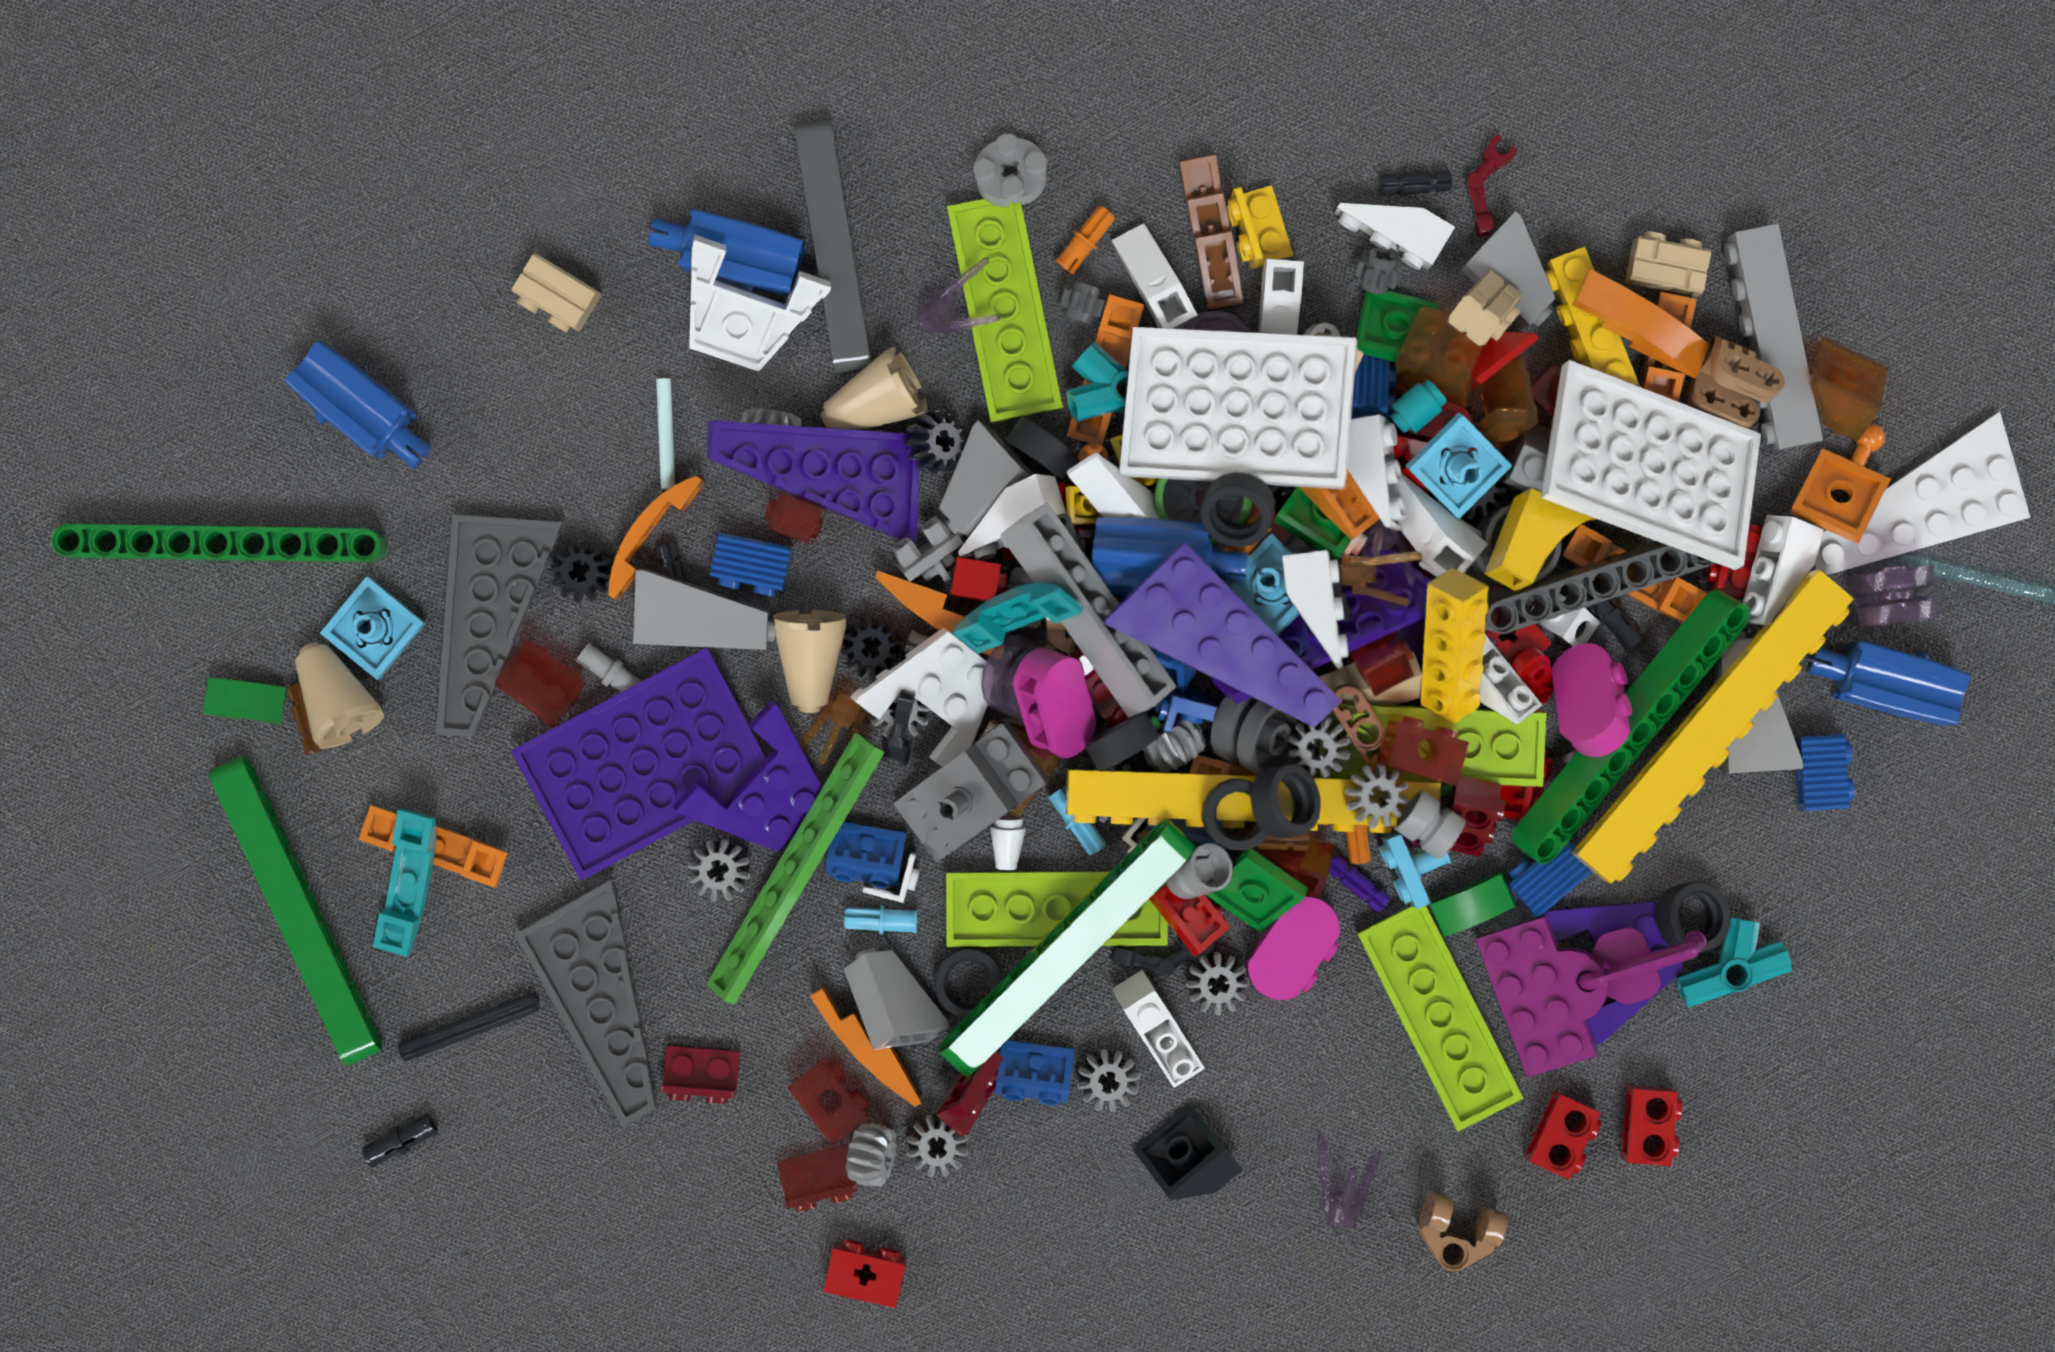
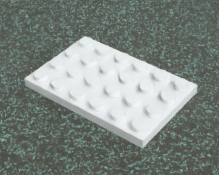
(1238, 404)
(1651, 465)

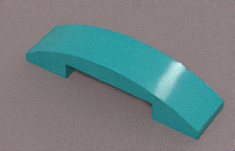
(1011, 610)
(408, 882)

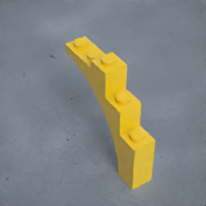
(1528, 537)

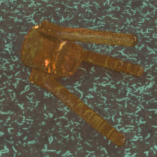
(1361, 570)
(843, 713)

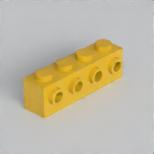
(1590, 342)
(1454, 645)

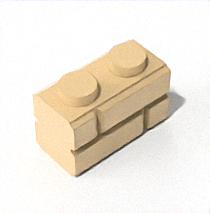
(1668, 264)
(556, 293)
(1486, 309)

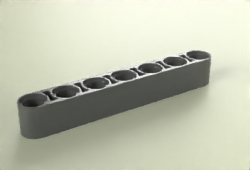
(833, 245)
(1581, 589)

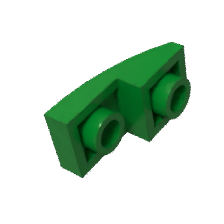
(244, 700)
(1473, 904)

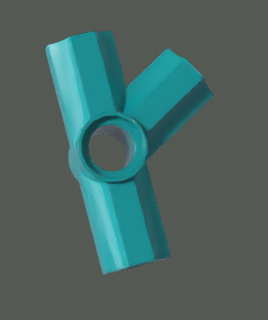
(1101, 394)
(1739, 949)

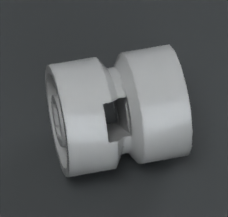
(1426, 822)
(1202, 873)

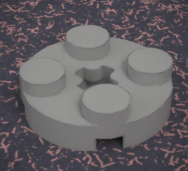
(1006, 153)

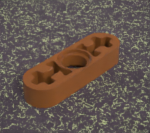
(1344, 714)

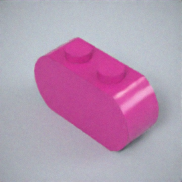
(1591, 700)
(1054, 702)
(1293, 949)

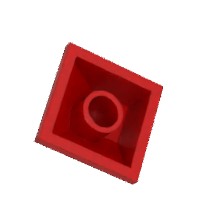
(1499, 353)

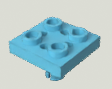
(1468, 475)
(1269, 583)
(348, 628)
(1409, 868)

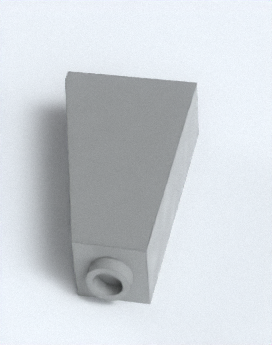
(693, 616)
(1770, 740)

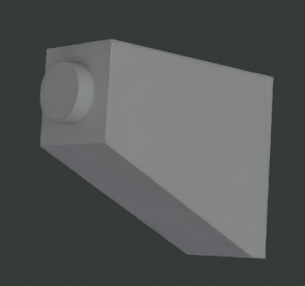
(1516, 261)
(1527, 461)
(980, 478)
(892, 1001)

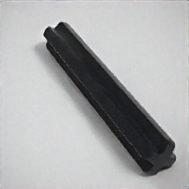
(468, 1027)

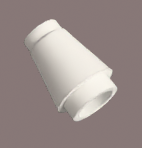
(1007, 841)

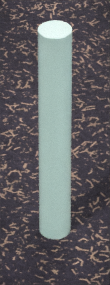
(665, 433)

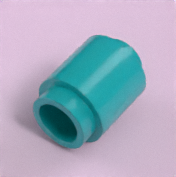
(1417, 407)

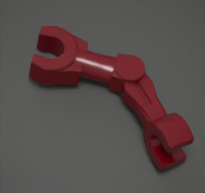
(1491, 161)

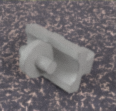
(932, 556)

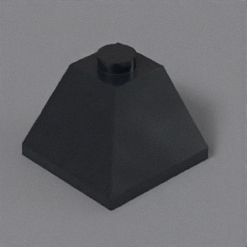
(1187, 1156)

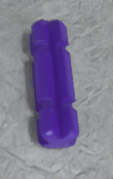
(1358, 883)

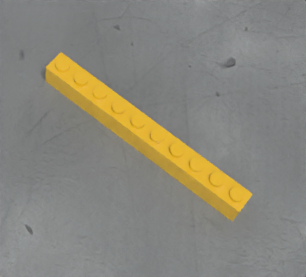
(1712, 726)
(1182, 795)

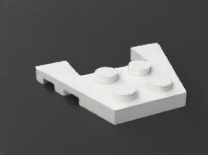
(738, 322)
(946, 680)

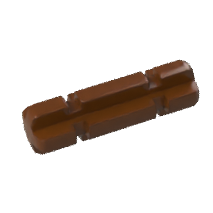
(299, 711)
(1298, 842)

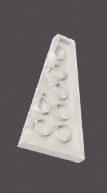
(1944, 498)

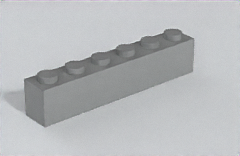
(1774, 334)
(1120, 660)

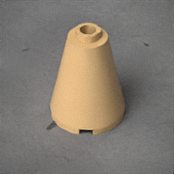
(876, 395)
(809, 654)
(333, 697)

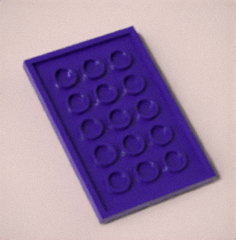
(626, 762)

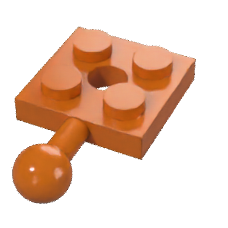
(1861, 484)

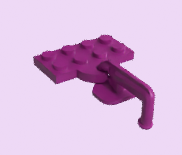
(1549, 1001)

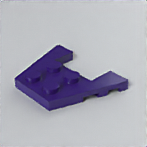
(771, 800)
(1602, 920)

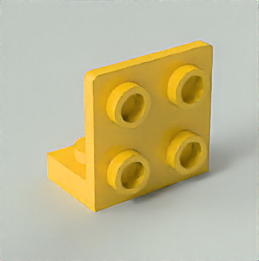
(1259, 226)

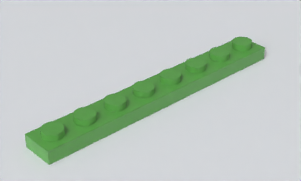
(795, 868)

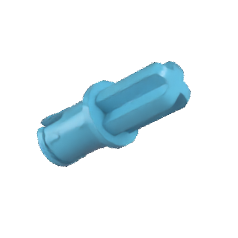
(1084, 832)
(881, 919)

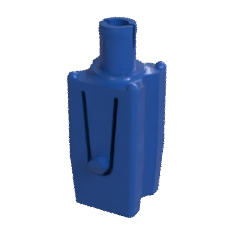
(753, 257)
(356, 405)
(1134, 546)
(1894, 682)

